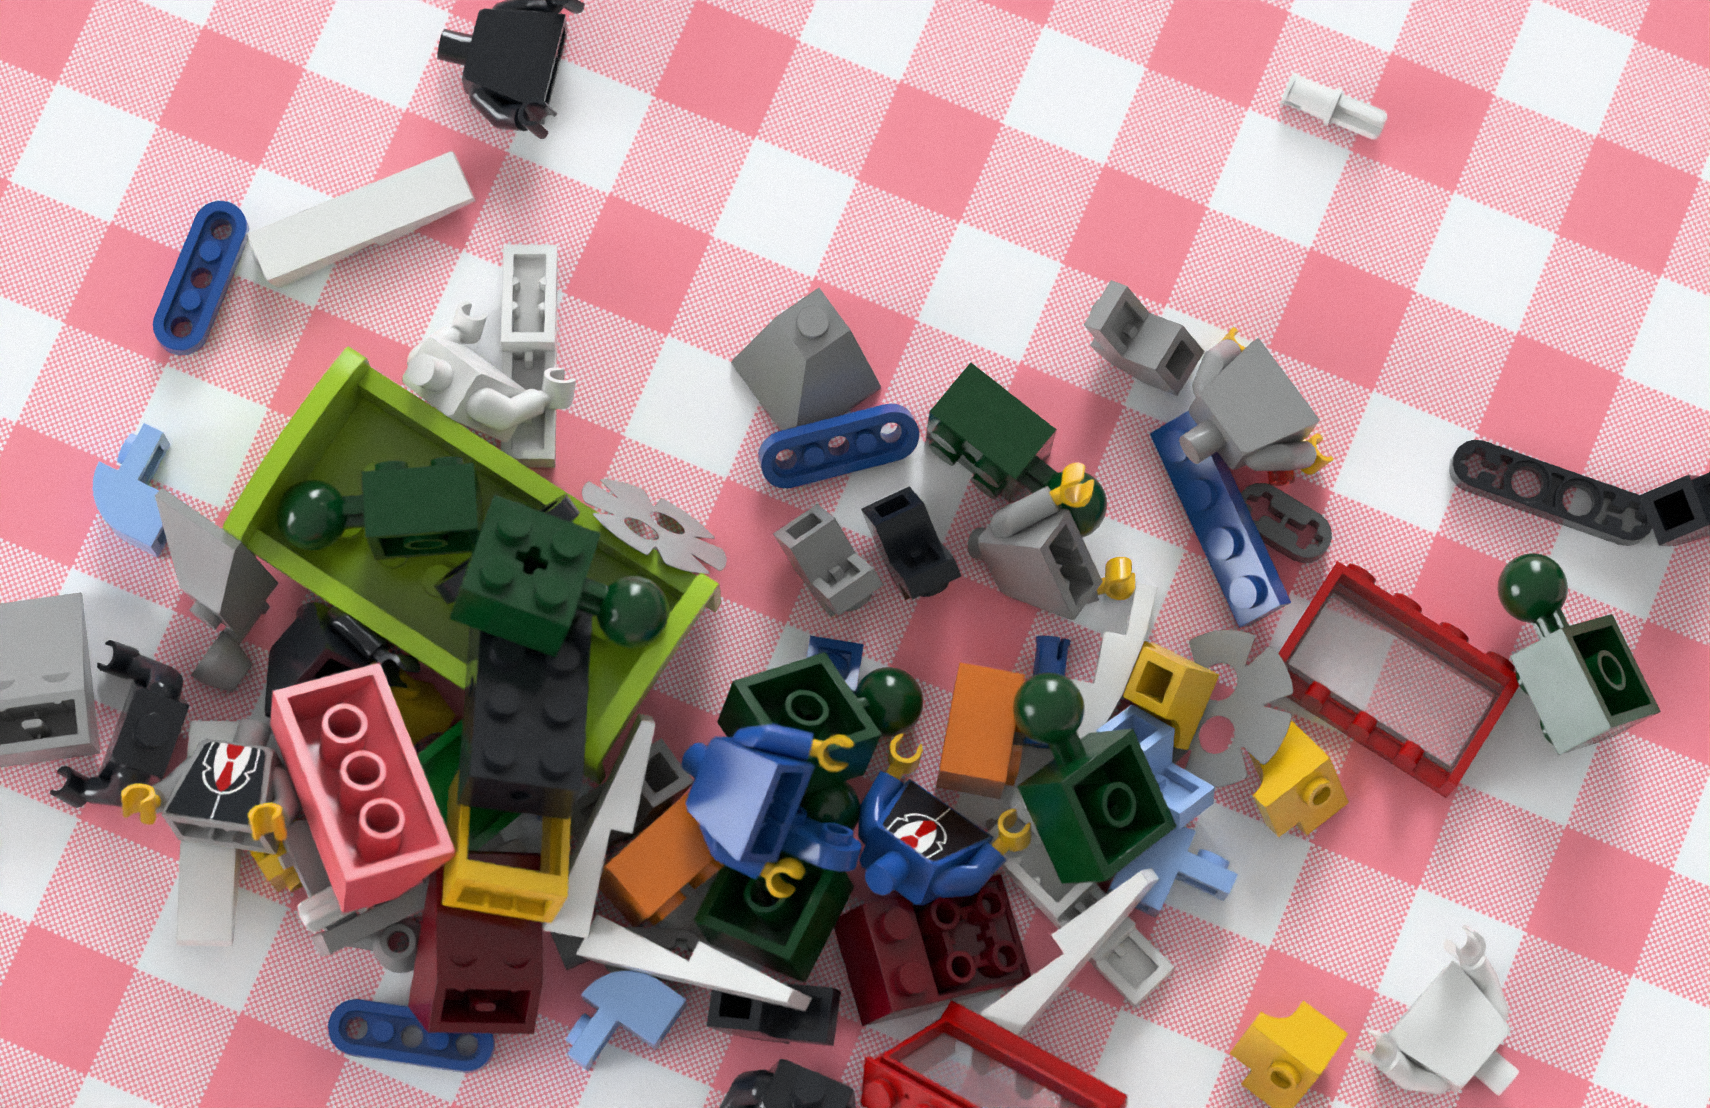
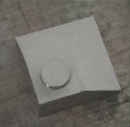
(806, 365)
(213, 566)

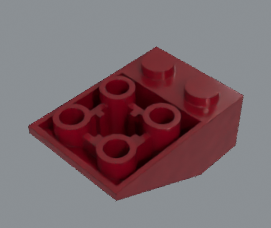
(924, 956)
(476, 965)

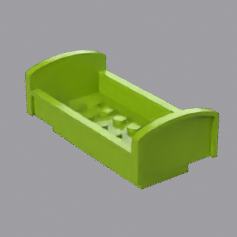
(366, 419)

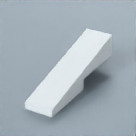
(360, 218)
(613, 810)
(1078, 942)
(707, 968)

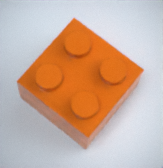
(980, 733)
(654, 867)

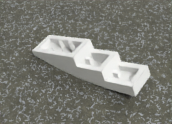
(530, 342)
(1116, 662)
(207, 872)
(1126, 956)

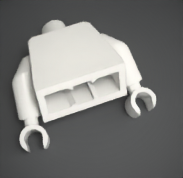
(473, 389)
(1450, 1029)

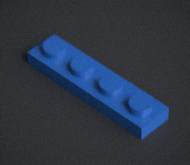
(1222, 527)

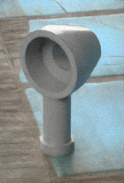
(225, 660)
(379, 944)

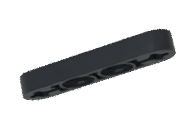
(1549, 502)

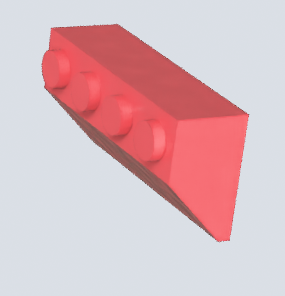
(360, 785)

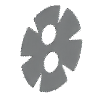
(674, 548)
(1255, 726)

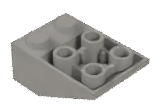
(45, 681)

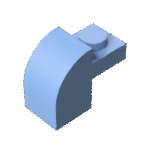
(125, 493)
(1183, 792)
(1173, 861)
(625, 1000)

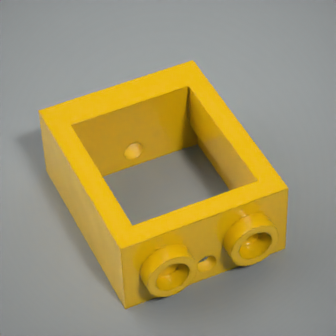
(504, 888)

